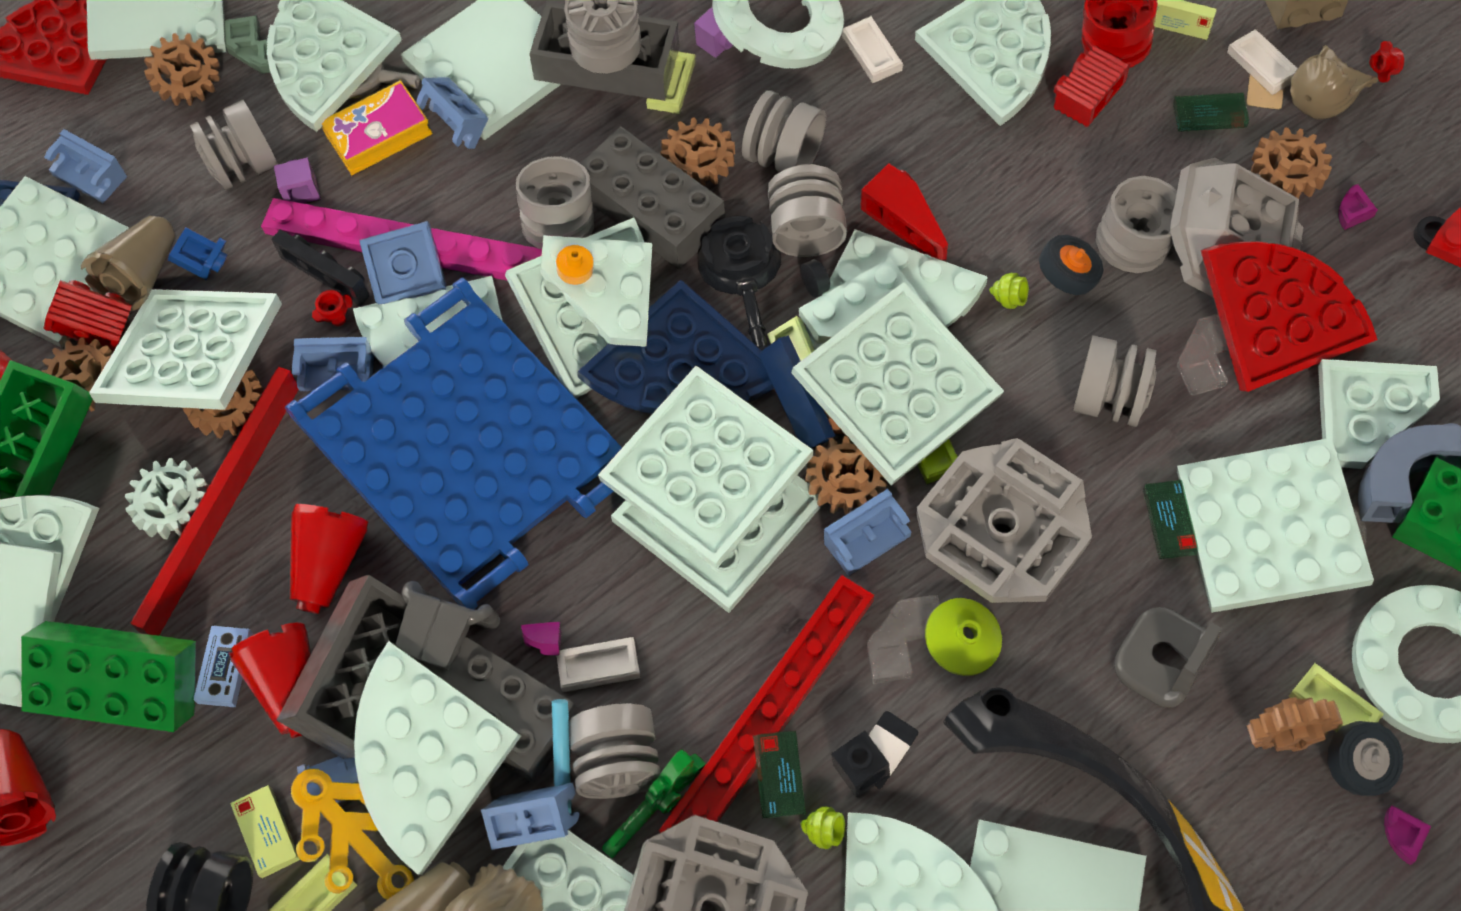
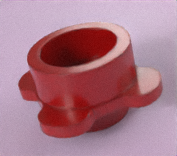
(1387, 61)
(328, 300)

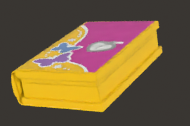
(376, 127)

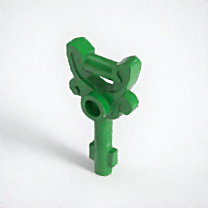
(662, 796)

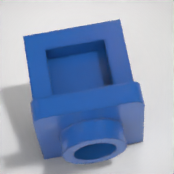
(198, 253)

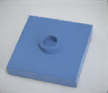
(403, 263)

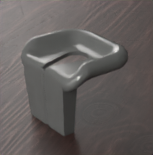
(436, 628)
(1154, 680)

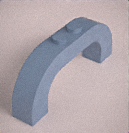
(1385, 486)

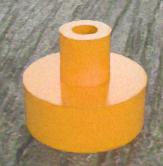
(574, 264)

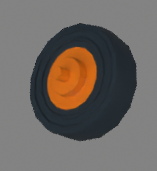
(1071, 264)

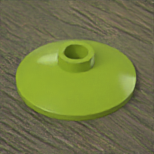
(950, 645)

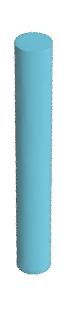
(561, 745)

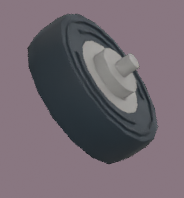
(1365, 758)

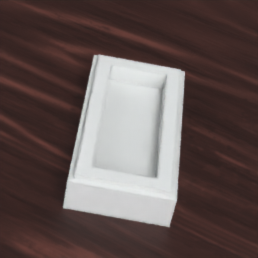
(872, 49)
(1262, 61)
(598, 664)

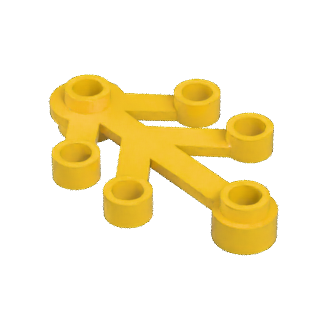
(345, 830)

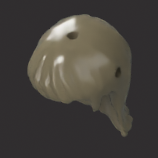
(1326, 85)
(498, 891)

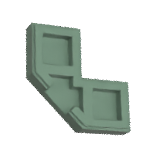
(244, 42)

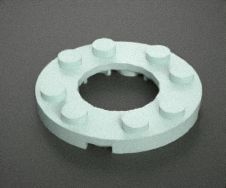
(782, 48)
(1378, 667)

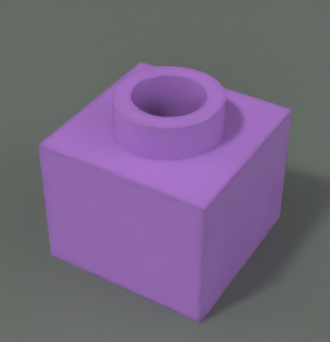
(709, 35)
(297, 181)

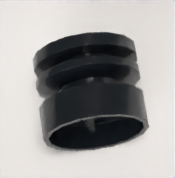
(200, 881)

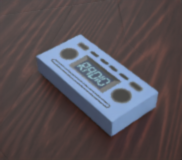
(218, 678)

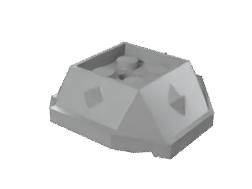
(1228, 205)
(1011, 488)
(716, 866)

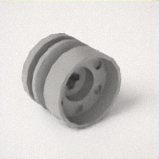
(603, 33)
(783, 133)
(233, 145)
(554, 199)
(806, 210)
(1137, 224)
(1115, 381)
(614, 750)

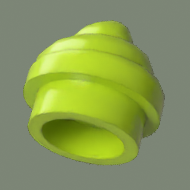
(1011, 290)
(824, 827)

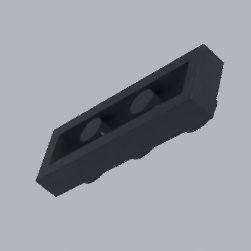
(321, 266)

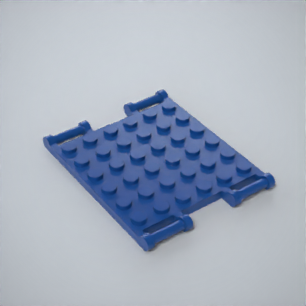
(461, 443)

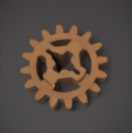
(178, 64)
(700, 150)
(1292, 162)
(79, 363)
(235, 413)
(846, 476)
(1294, 724)

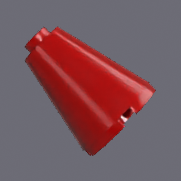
(321, 553)
(272, 667)
(23, 795)

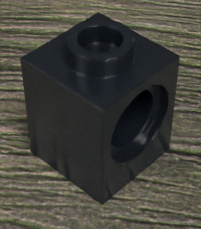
(861, 764)

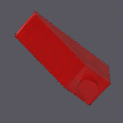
(900, 207)

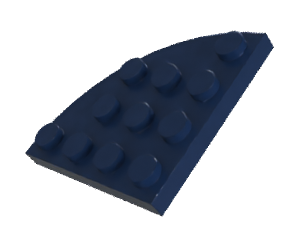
(679, 336)

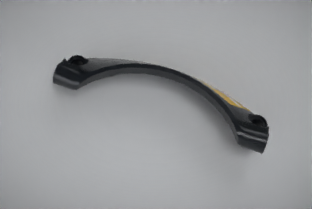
(1040, 733)

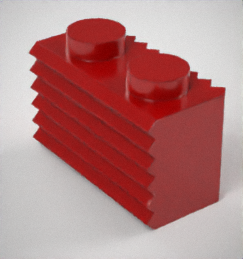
(1090, 85)
(87, 314)

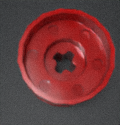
(1120, 28)

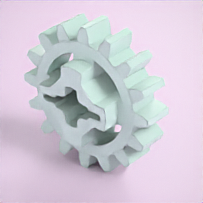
(160, 489)

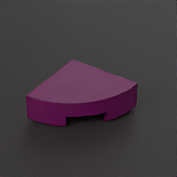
(1355, 208)
(543, 636)
(1405, 833)

